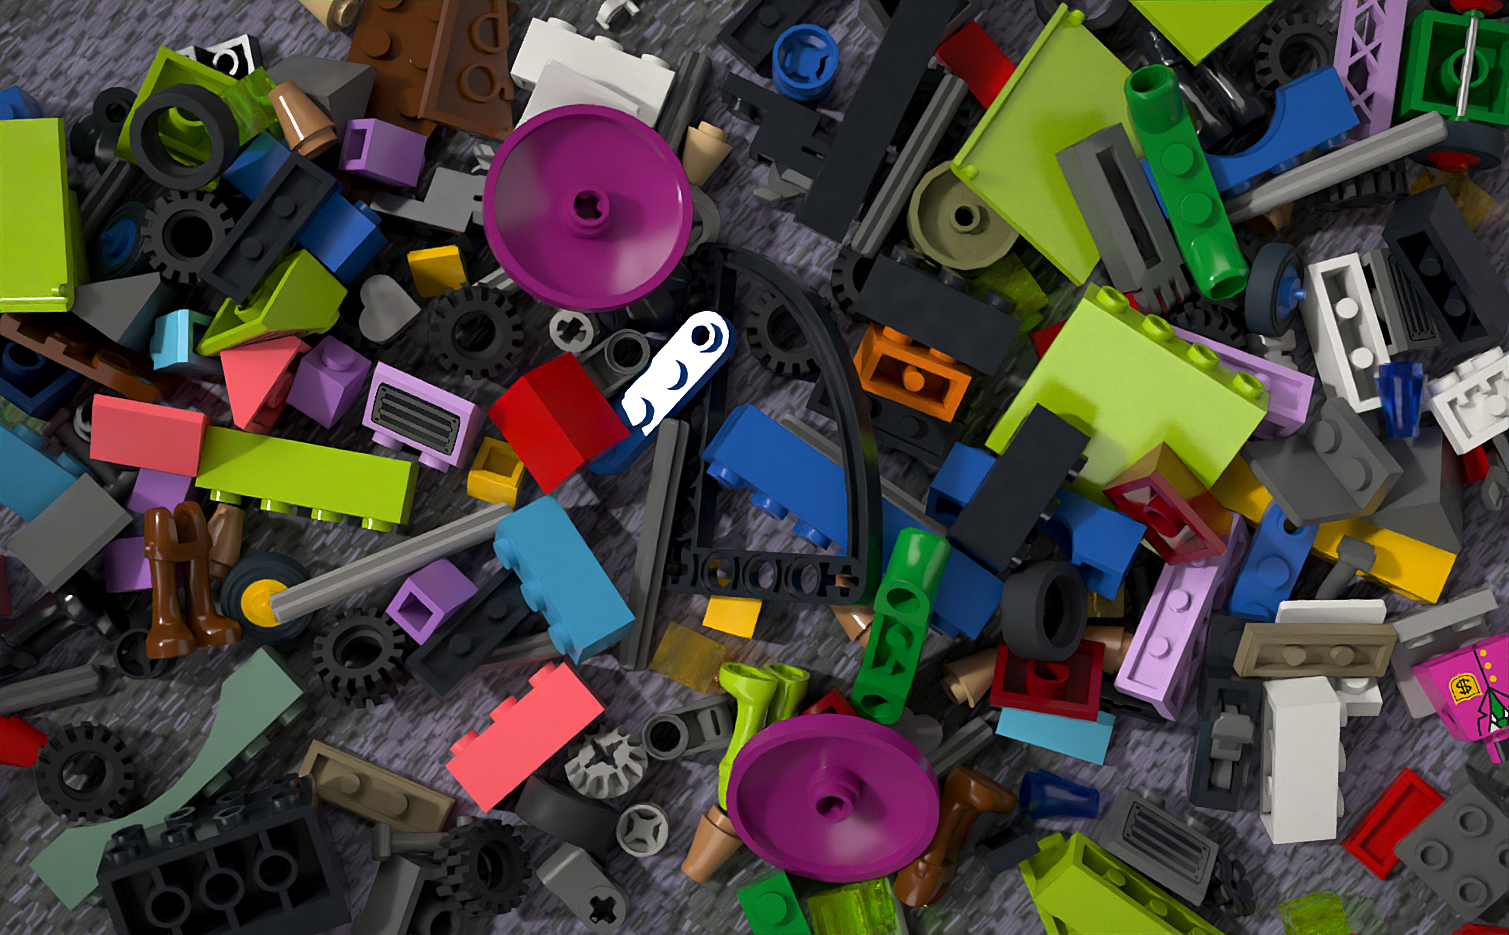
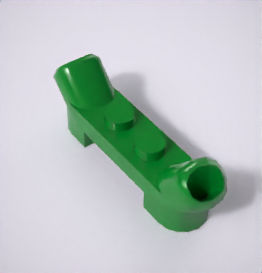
(1184, 182)
(900, 625)

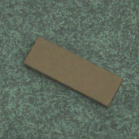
(1315, 650)
(375, 791)

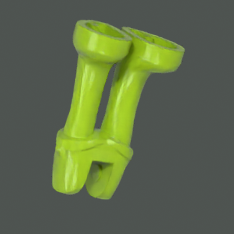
(774, 688)

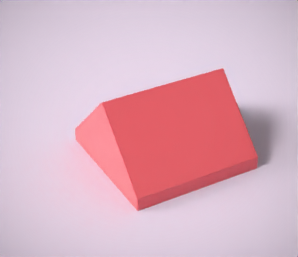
(261, 379)
(147, 435)

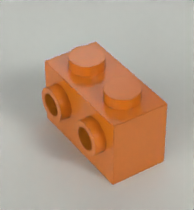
(910, 372)

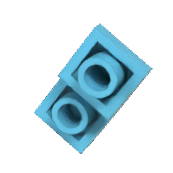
(1061, 735)

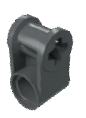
(604, 368)
(695, 727)
(576, 880)

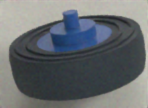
(119, 243)
(1274, 289)

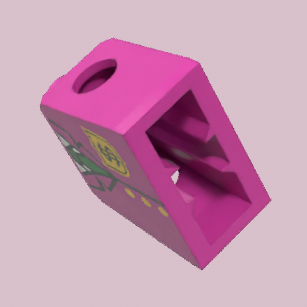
(1472, 692)

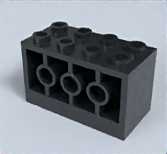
(231, 868)

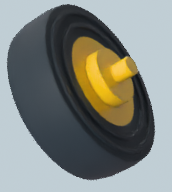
(248, 591)

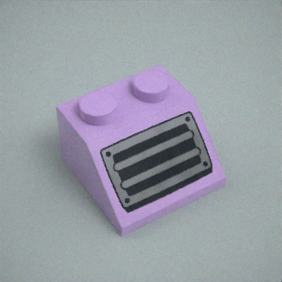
(422, 417)

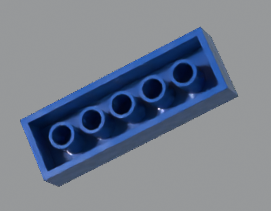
(810, 490)

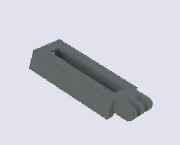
(1113, 201)

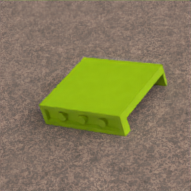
(1132, 388)

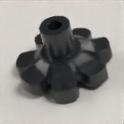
(1229, 889)

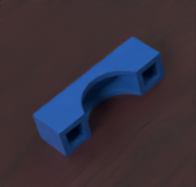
(1306, 115)
(1090, 536)

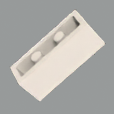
(639, 80)
(1344, 331)
(1301, 759)

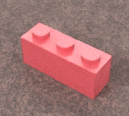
(524, 734)

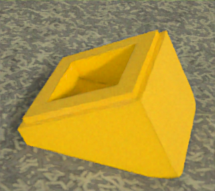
(437, 269)
(496, 473)
(732, 614)

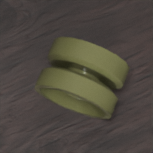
(943, 242)

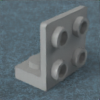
(1433, 632)

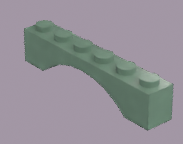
(250, 707)

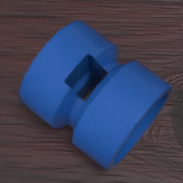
(805, 64)

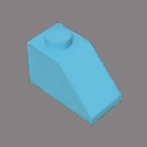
(175, 345)

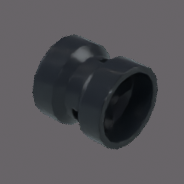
(132, 660)

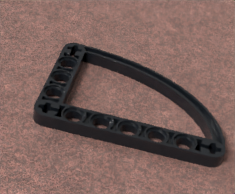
(855, 437)

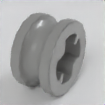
(569, 342)

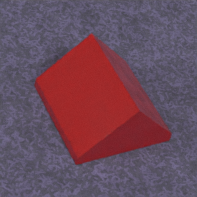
(557, 421)

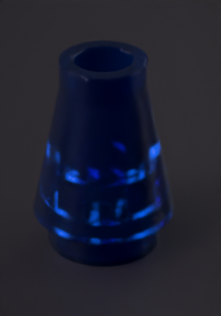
(1401, 396)
(1055, 797)

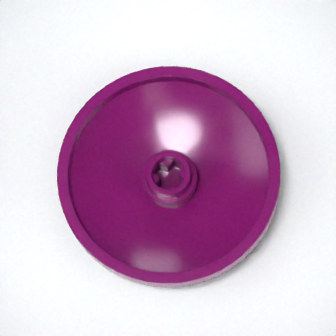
(587, 208)
(833, 798)

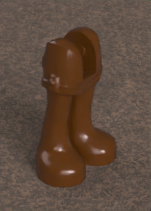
(184, 541)
(963, 800)

